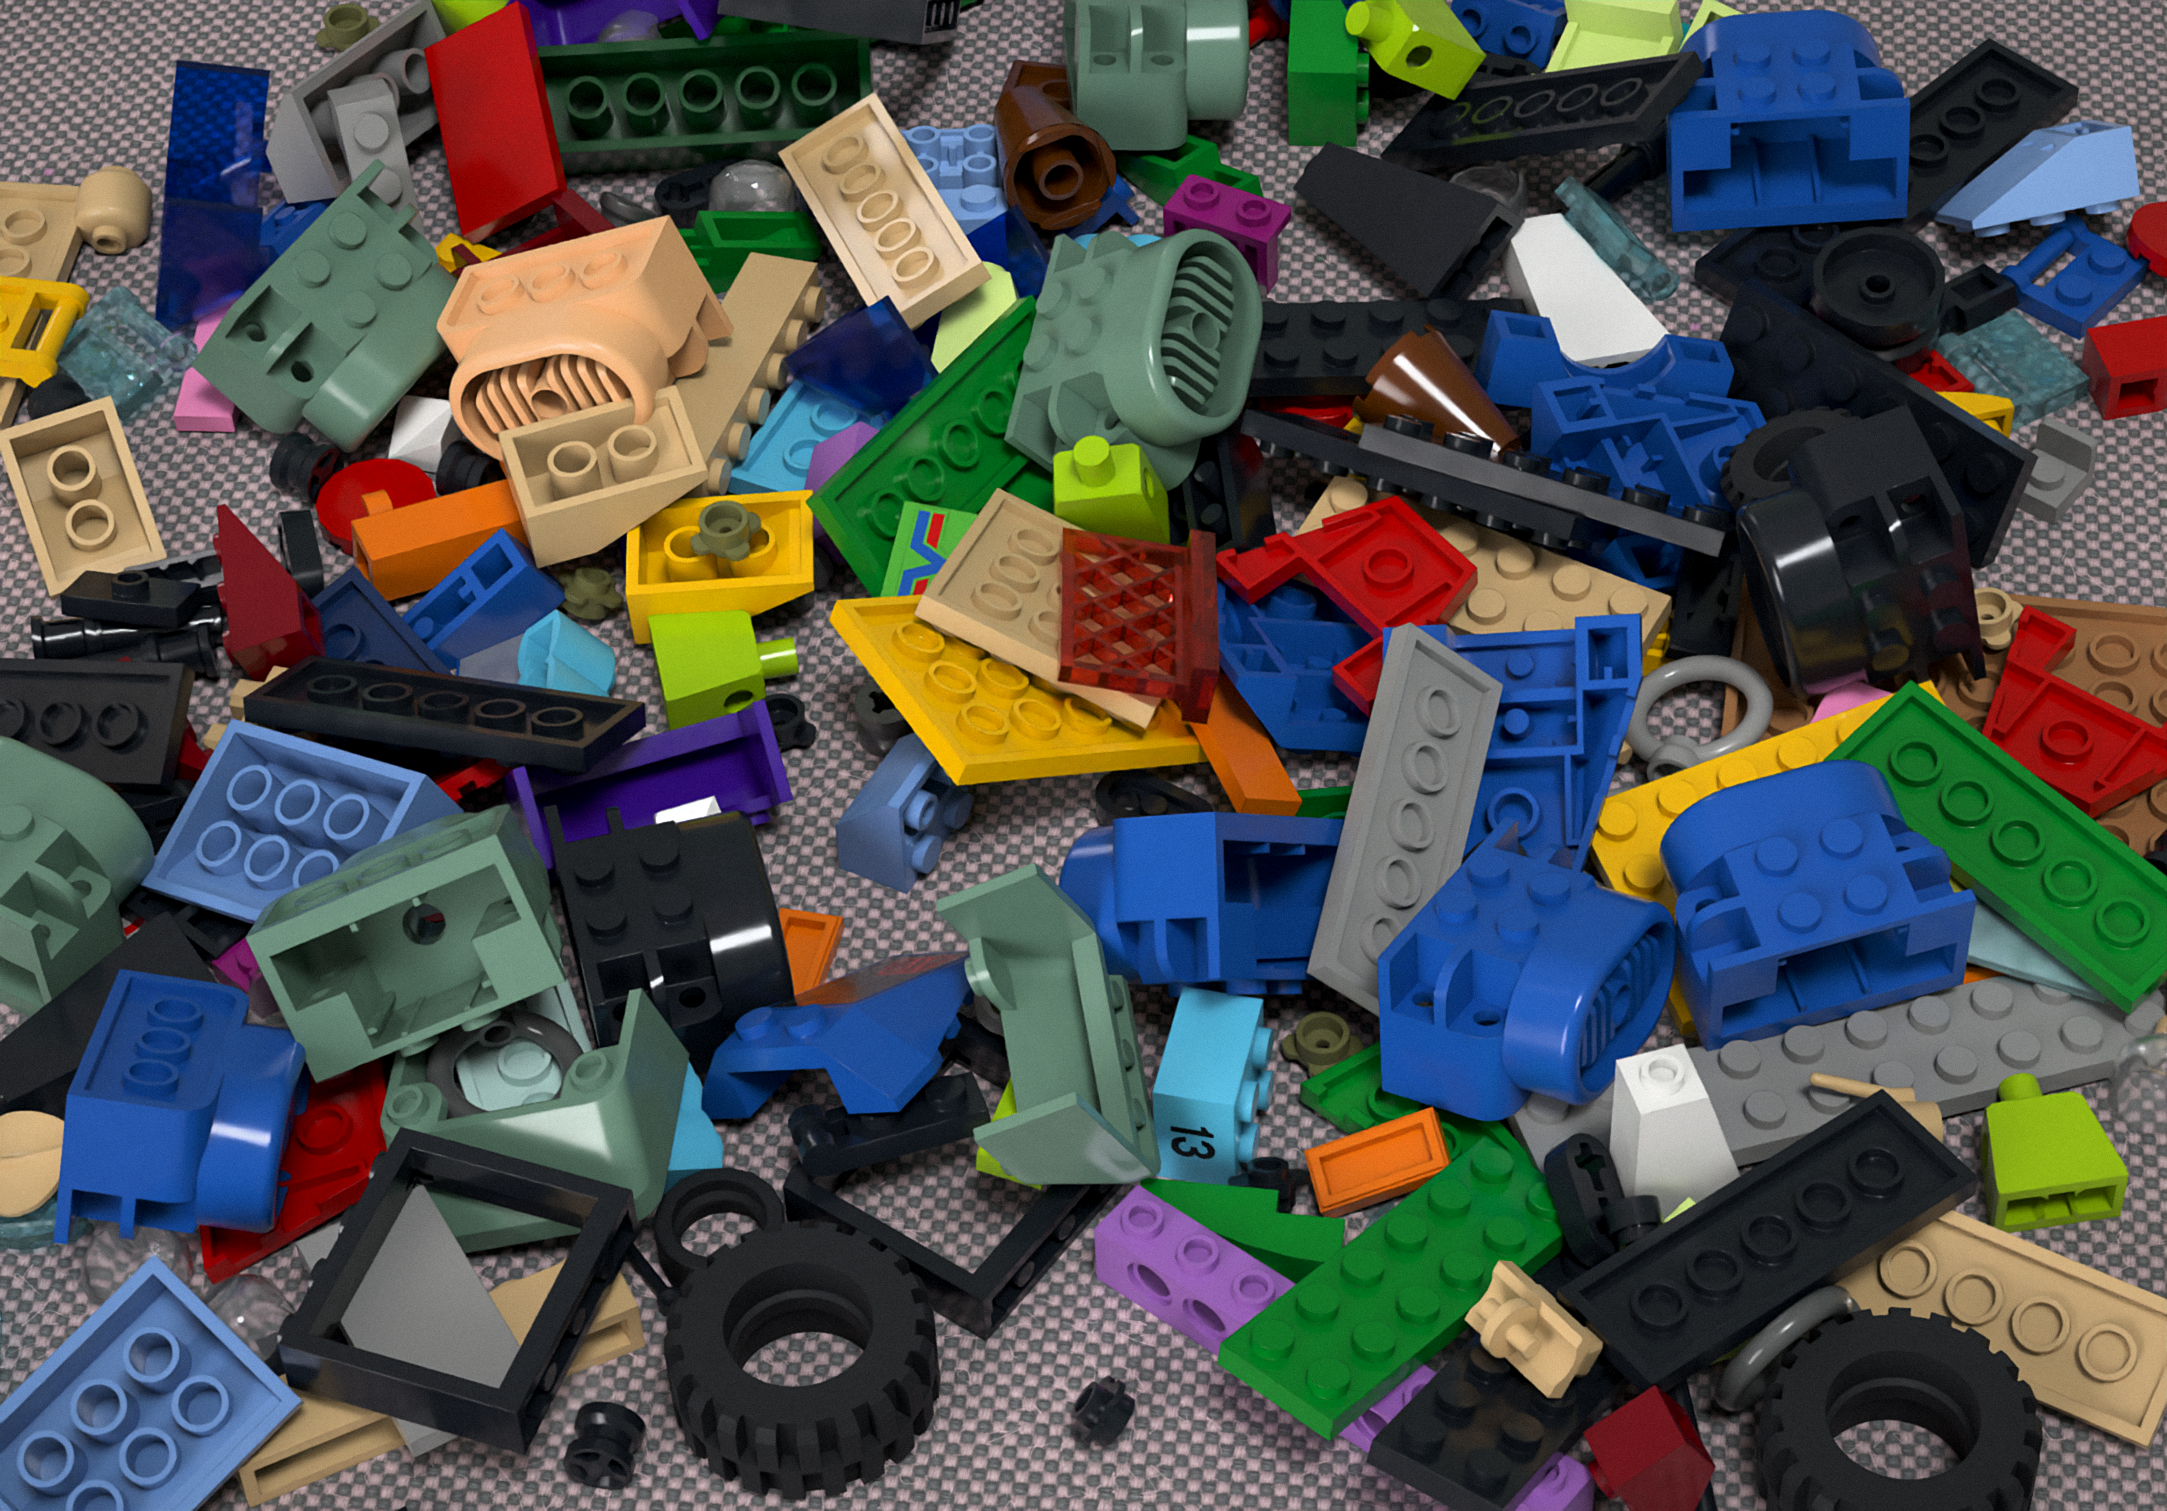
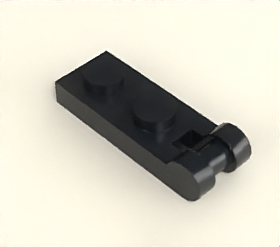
(840, 1141)

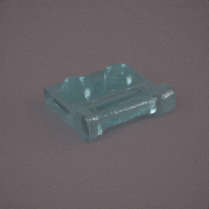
(1619, 244)
(2022, 361)
(109, 366)

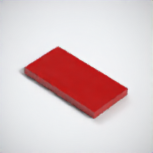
(495, 122)

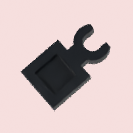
(1976, 299)

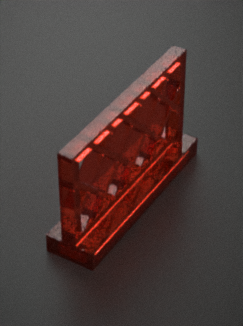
(1185, 620)

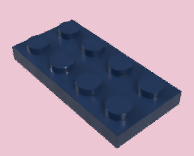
(367, 629)

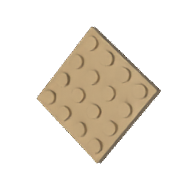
(1005, 598)

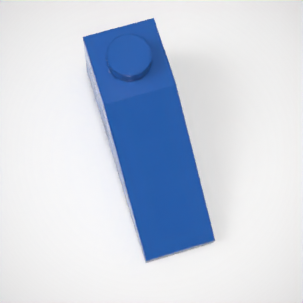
(485, 600)

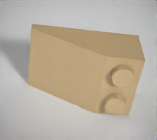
(597, 475)
(80, 494)

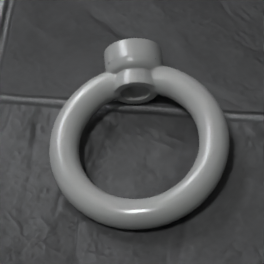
(1681, 751)

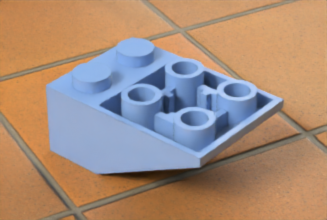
(962, 169)
(2047, 174)

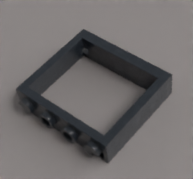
(893, 20)
(1015, 1266)
(487, 1414)

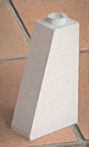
(1587, 303)
(1667, 1130)

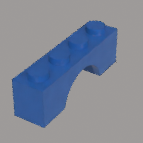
(1525, 351)

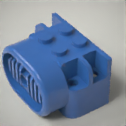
(1787, 126)
(1206, 898)
(1808, 903)
(1527, 980)
(179, 1112)

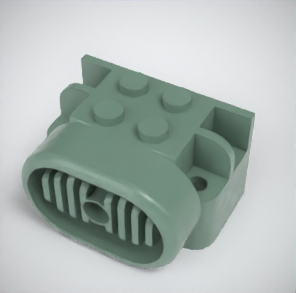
(1153, 66)
(335, 323)
(1138, 348)
(64, 871)
(375, 977)

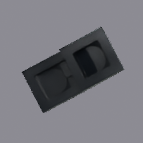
(206, 930)

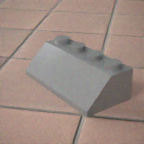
(304, 136)

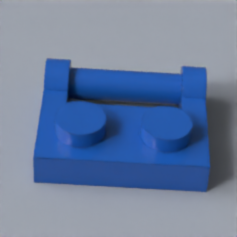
(2085, 287)

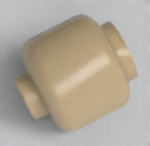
(112, 208)

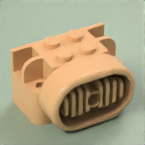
(577, 328)

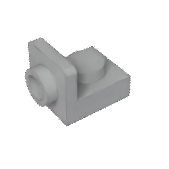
(2061, 470)

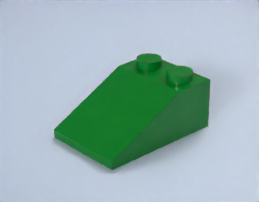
(1325, 76)

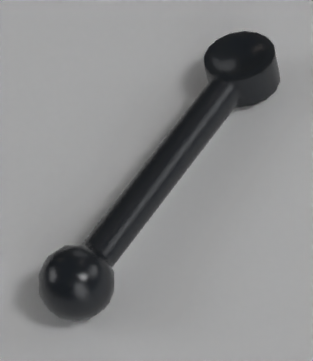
(665, 1294)

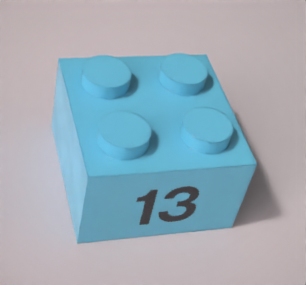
(1212, 1086)

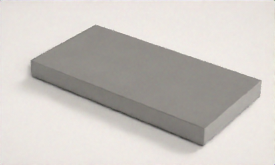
(423, 1307)

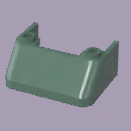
(1065, 1035)
(606, 1126)

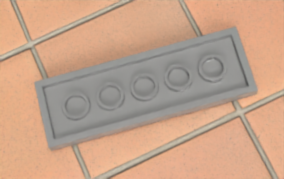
(1405, 807)

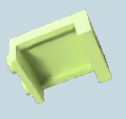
(1616, 32)

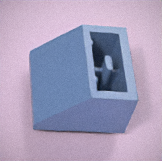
(901, 817)

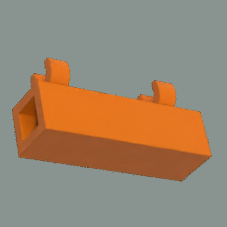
(424, 542)

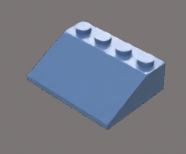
(282, 816)
(139, 1407)

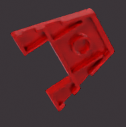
(1375, 566)
(2064, 733)
(328, 1165)

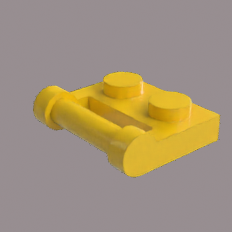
(19, 308)

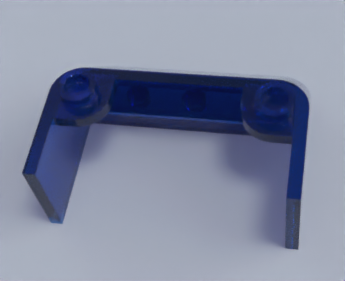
(212, 192)
(873, 356)

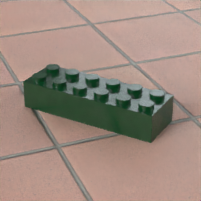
(696, 99)

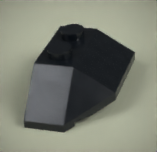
(1224, 494)

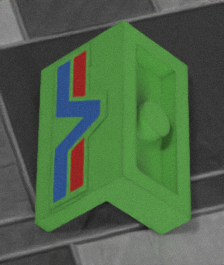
(922, 546)

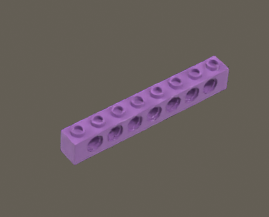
(1215, 1288)

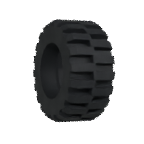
(1904, 1373)
(819, 1431)

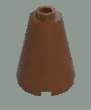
(1050, 160)
(1433, 383)

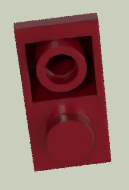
(1650, 1455)

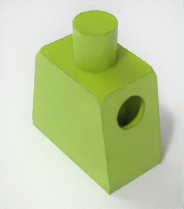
(1405, 33)
(1110, 491)
(713, 664)
(2047, 1160)

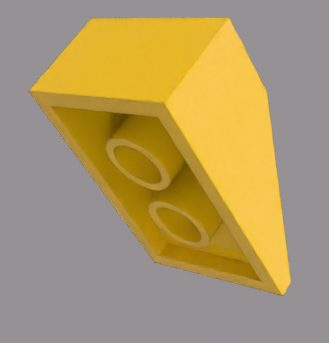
(672, 578)

